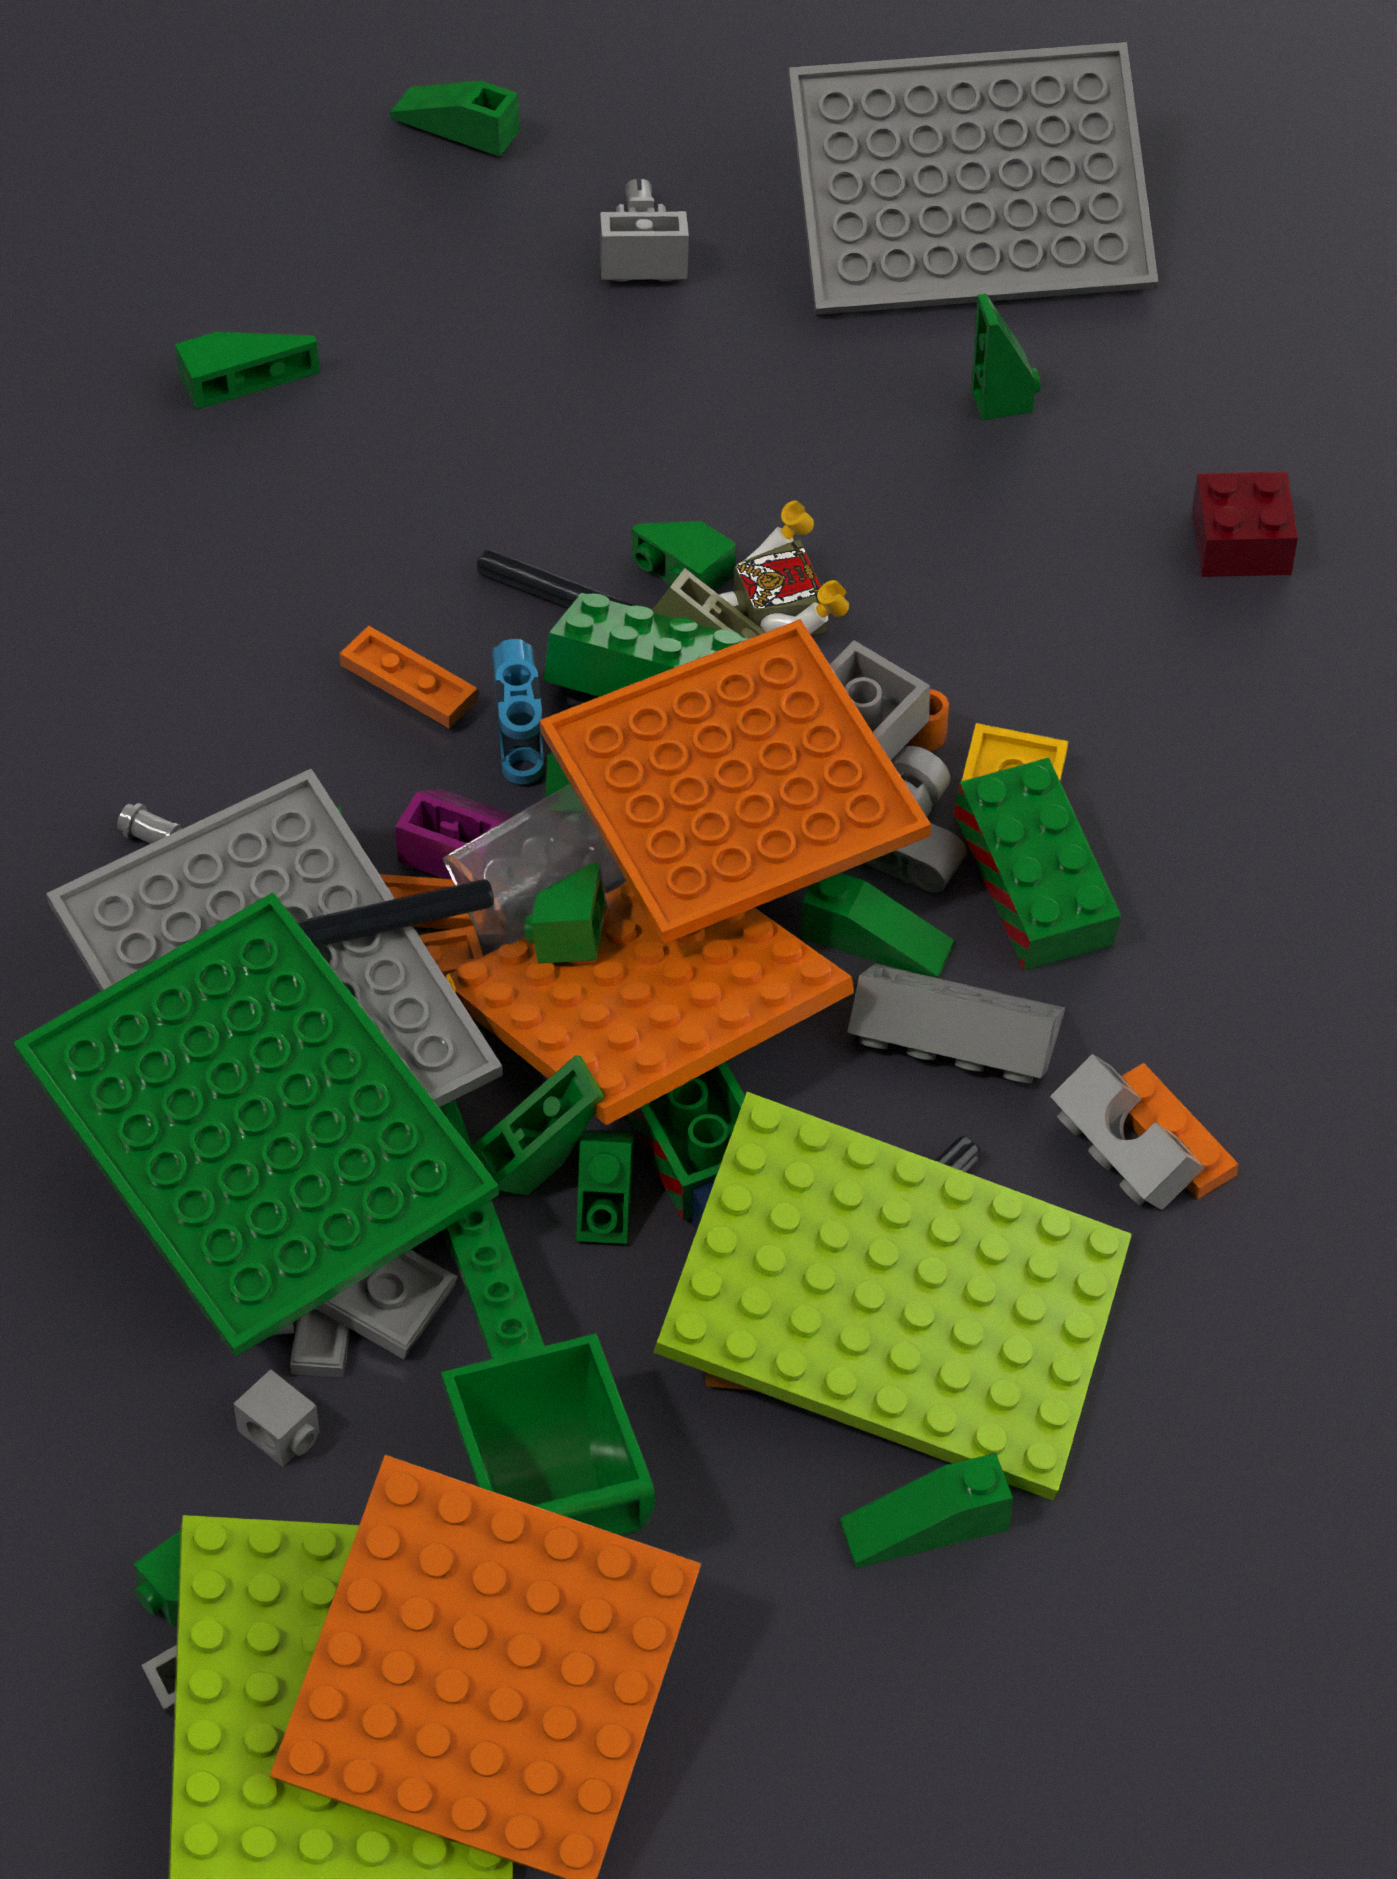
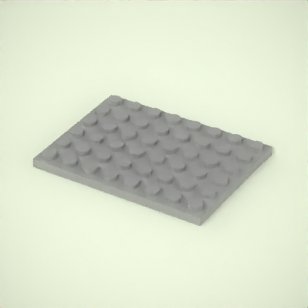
(971, 178)
(306, 854)

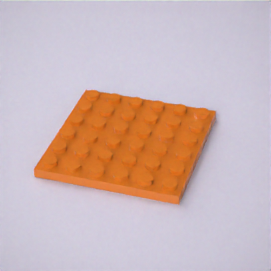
(733, 780)
(647, 1008)
(486, 1671)

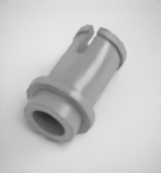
(138, 823)

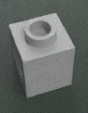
(277, 1418)

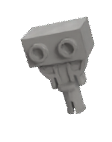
(643, 241)

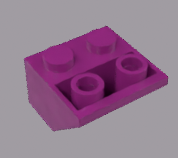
(438, 825)

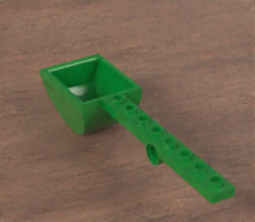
(537, 1415)

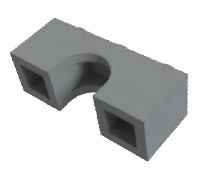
(1097, 1104)

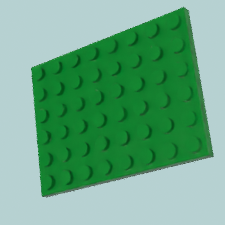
(255, 1122)

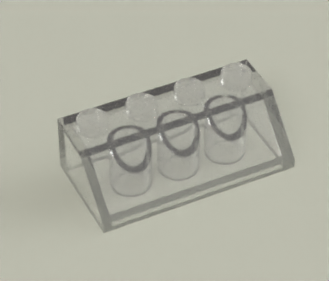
(528, 857)

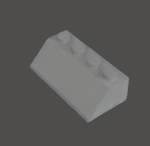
(955, 1022)

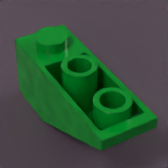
(463, 112)

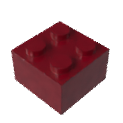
(1244, 524)

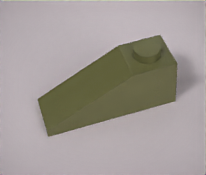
(696, 601)

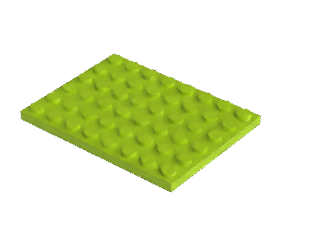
(895, 1294)
(245, 1638)

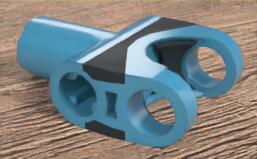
(518, 709)

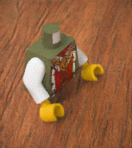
(780, 584)

